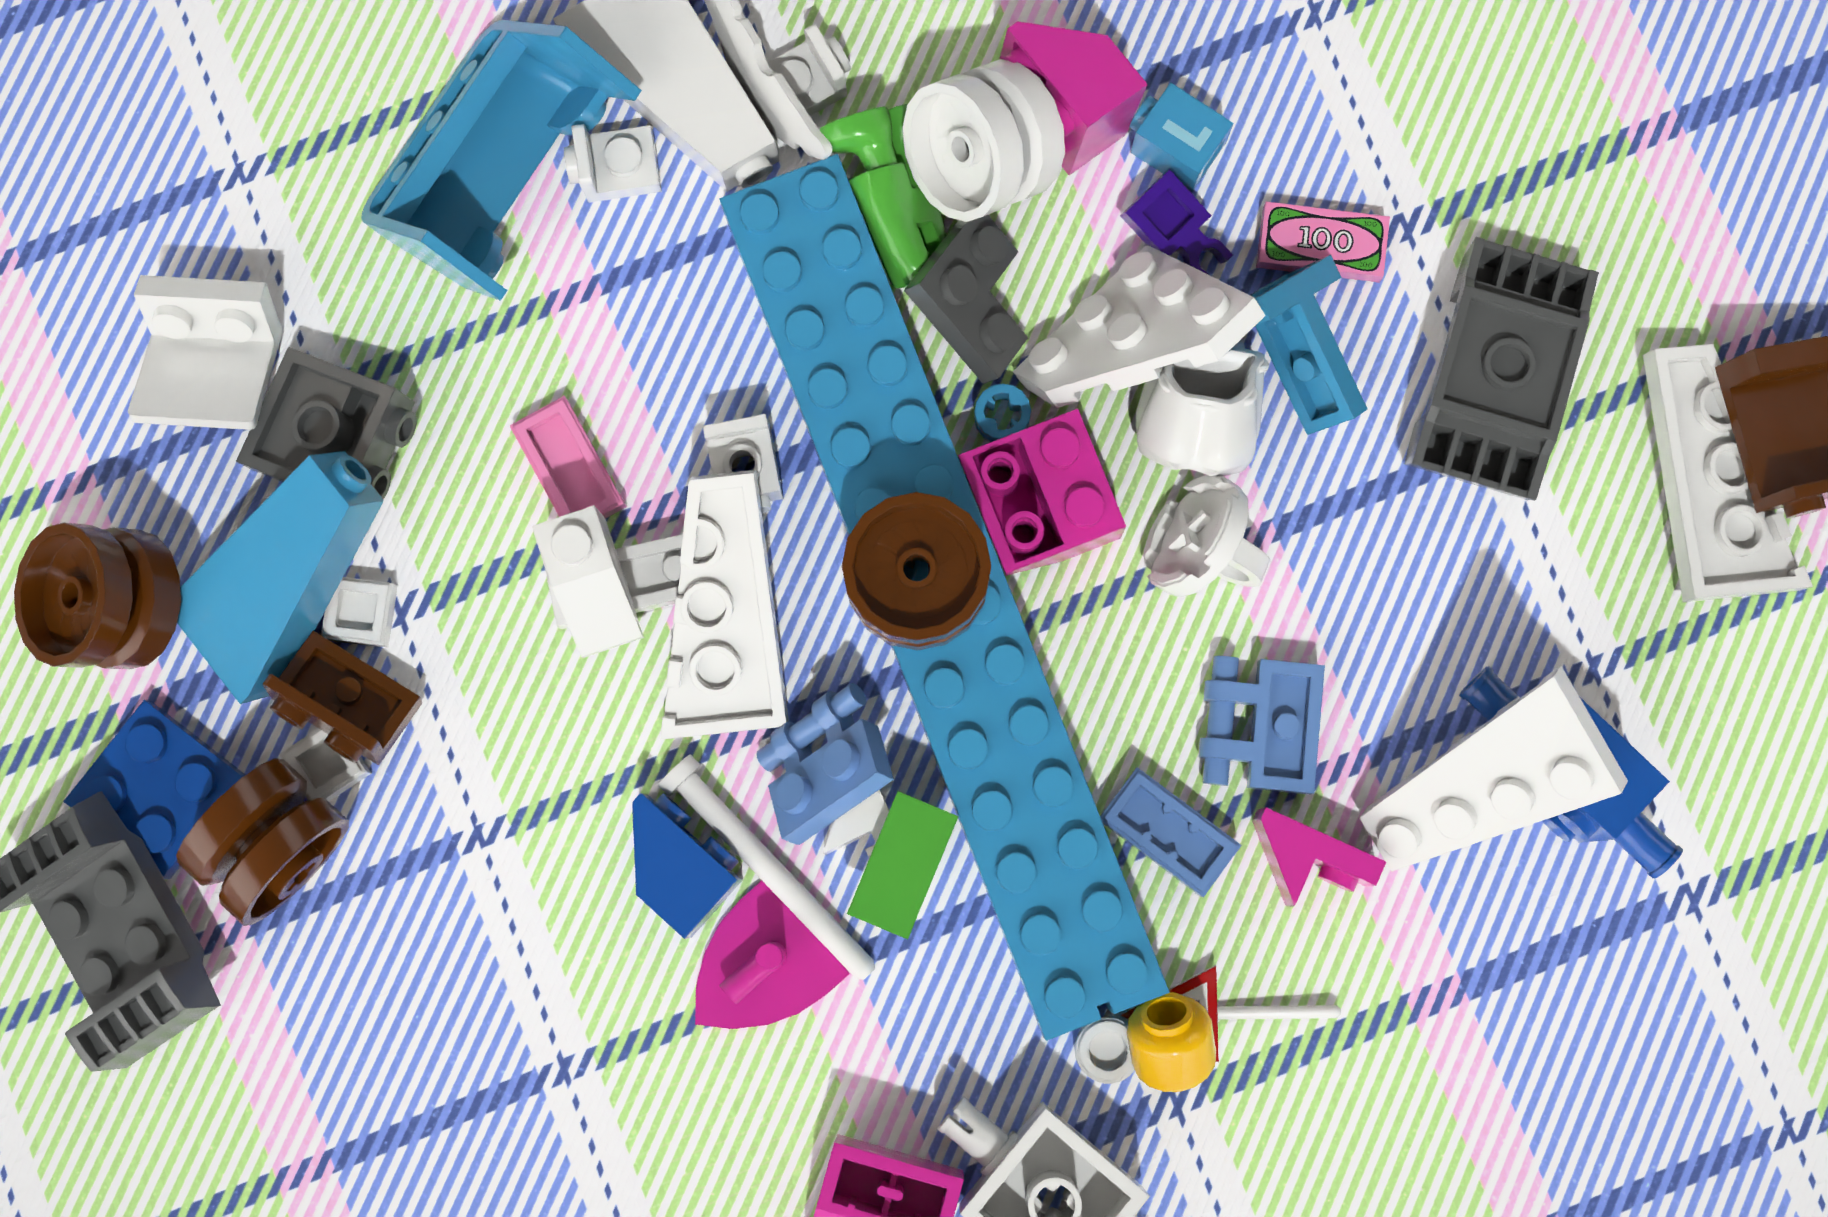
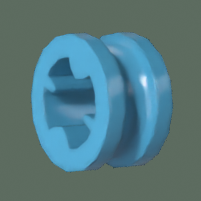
(1016, 402)

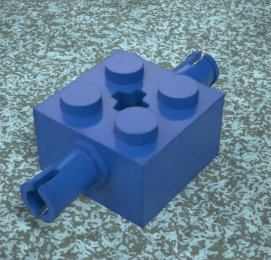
(1610, 819)

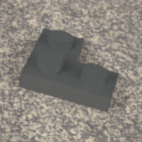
(957, 297)

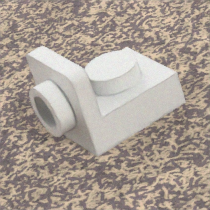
(814, 70)
(613, 163)

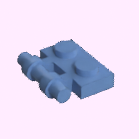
(1283, 724)
(834, 777)

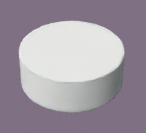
(1104, 1051)

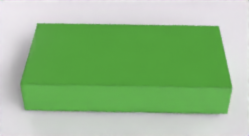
(902, 865)

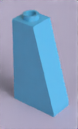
(278, 572)

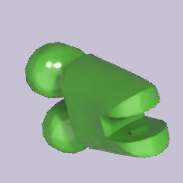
(894, 208)

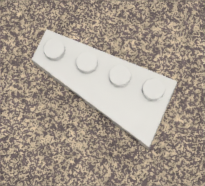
(1715, 530)

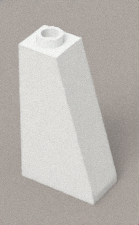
(683, 84)

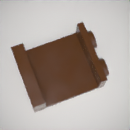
(1781, 423)

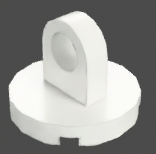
(1203, 540)

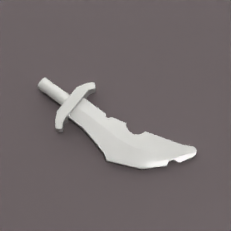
(766, 89)

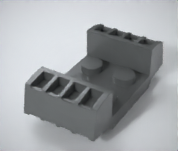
(1504, 369)
(113, 931)

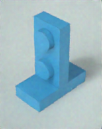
(1306, 349)

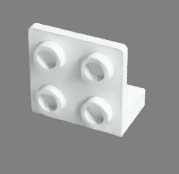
(205, 352)

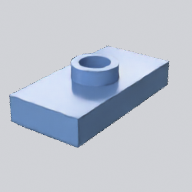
(1169, 832)

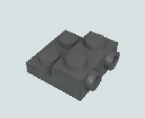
(327, 410)

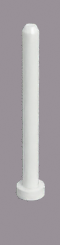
(766, 866)

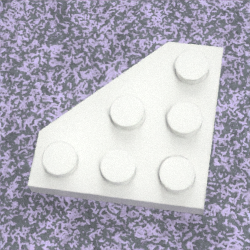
(1135, 324)

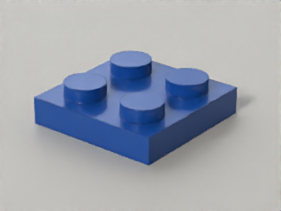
(157, 781)

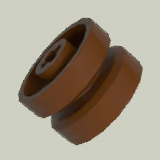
(897, 535)
(96, 597)
(262, 841)

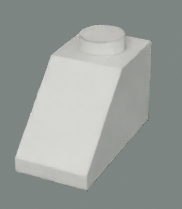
(588, 580)

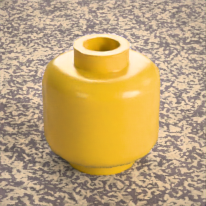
(1171, 1043)

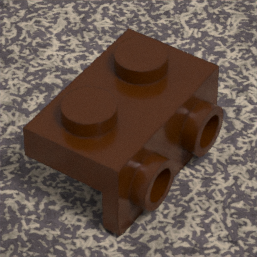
(343, 698)

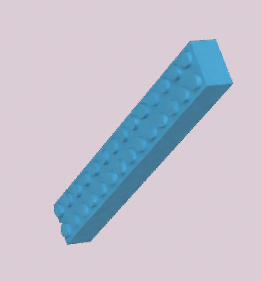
(984, 691)

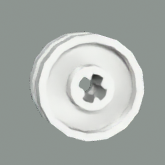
(983, 139)

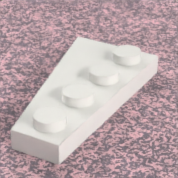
(725, 633)
(1511, 772)

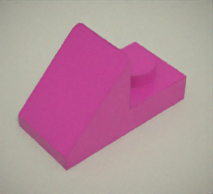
(1295, 847)

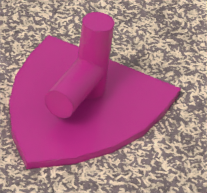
(762, 966)

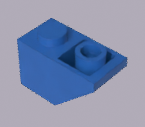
(676, 871)

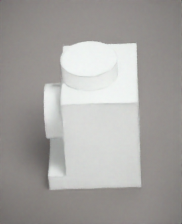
(743, 438)

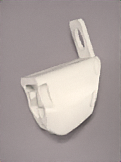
(1204, 414)

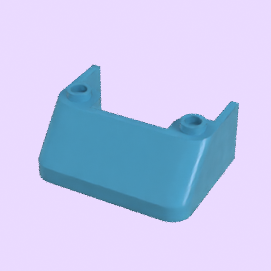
(484, 144)

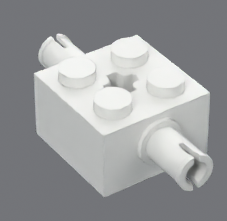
(1039, 1156)

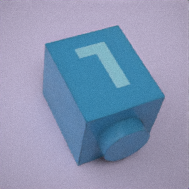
(1179, 135)

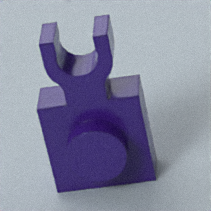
(1170, 221)

